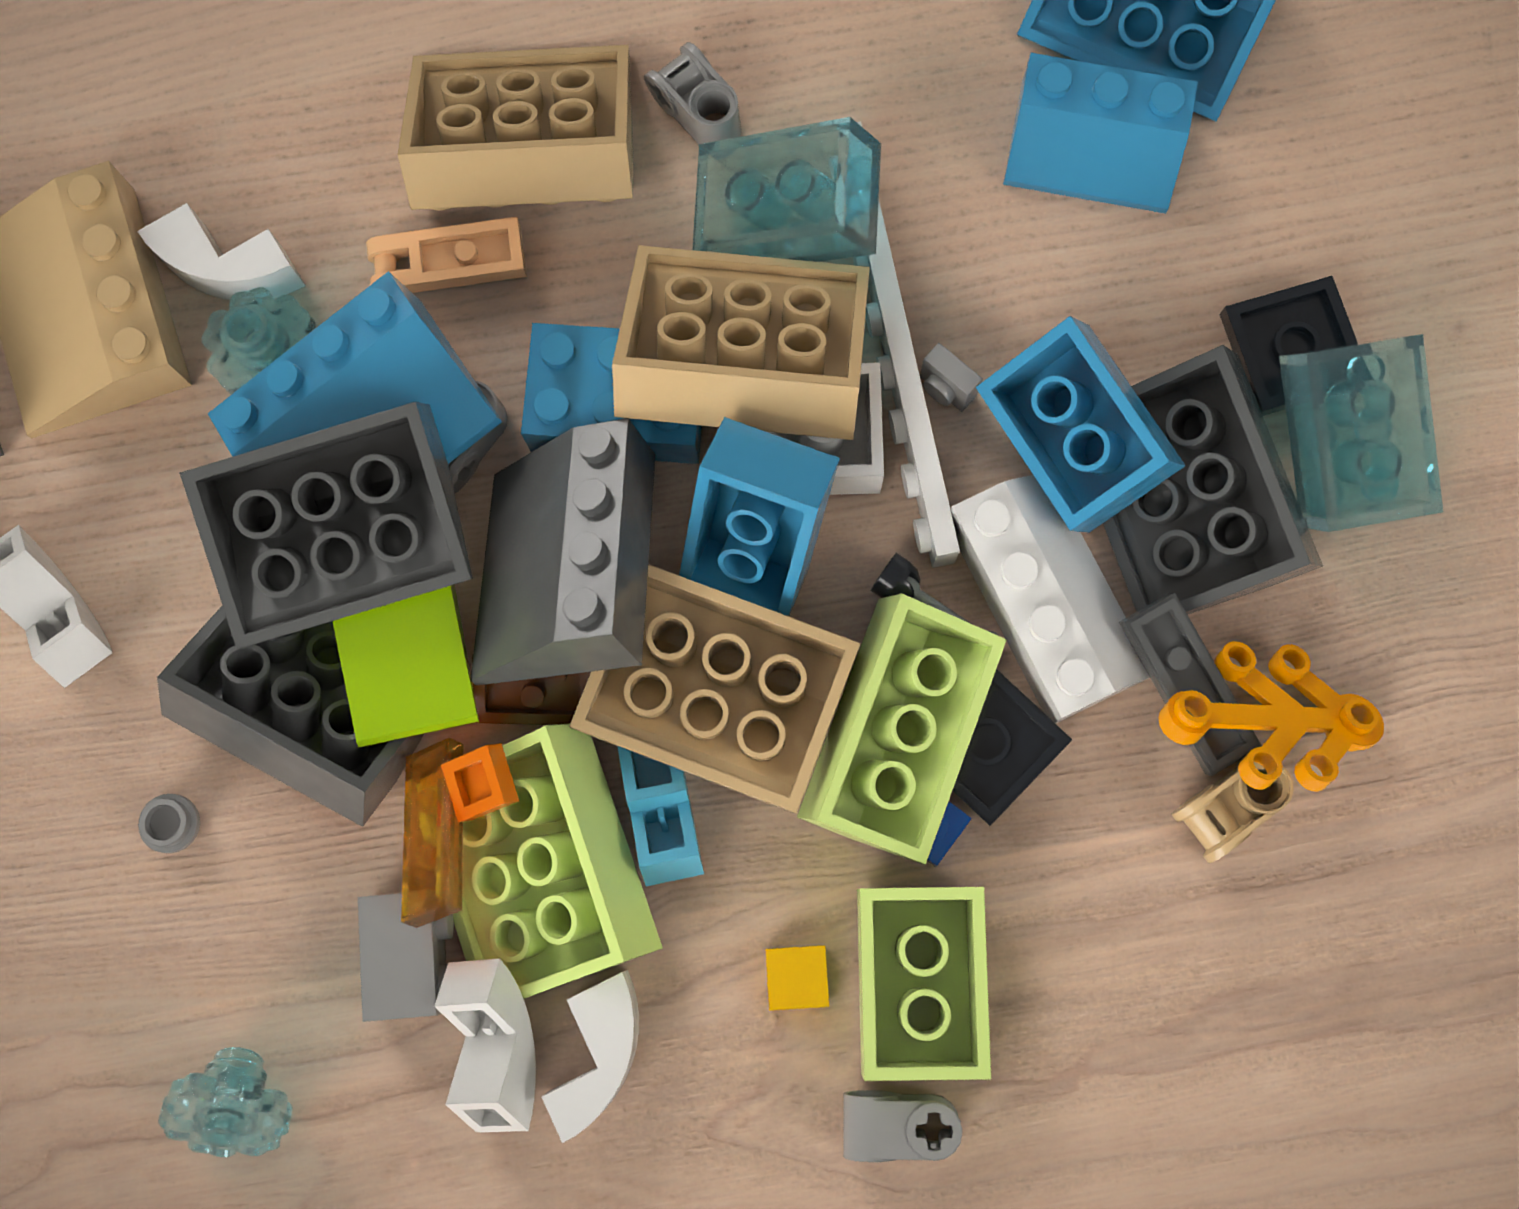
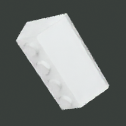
(1046, 597)

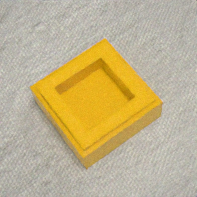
(797, 977)

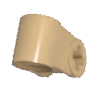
(1225, 813)

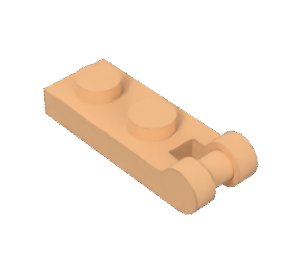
(451, 255)

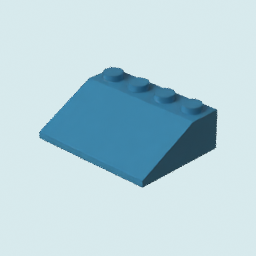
(1161, 37)
(355, 364)

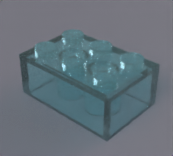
(790, 193)
(1362, 433)

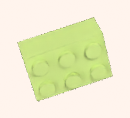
(923, 984)

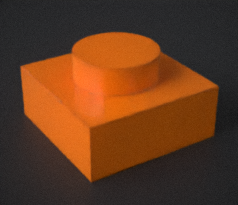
(479, 782)

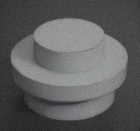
(169, 823)

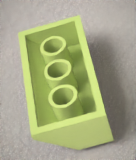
(902, 728)

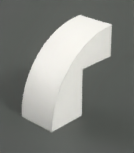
(195, 258)
(45, 604)
(610, 1028)
(497, 1061)

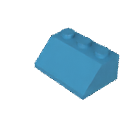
(1100, 132)

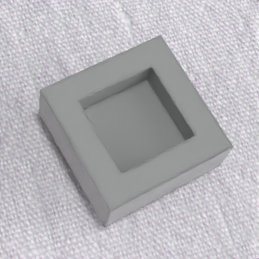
(949, 378)

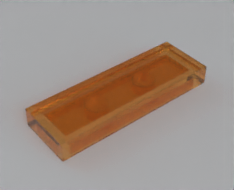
(431, 838)

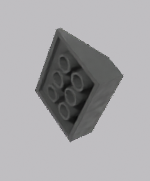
(1227, 515)
(329, 523)
(567, 558)
(283, 713)

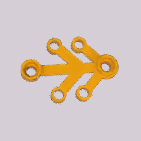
(1345, 719)

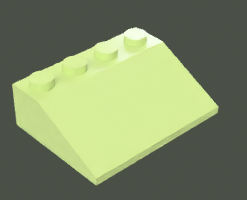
(553, 873)

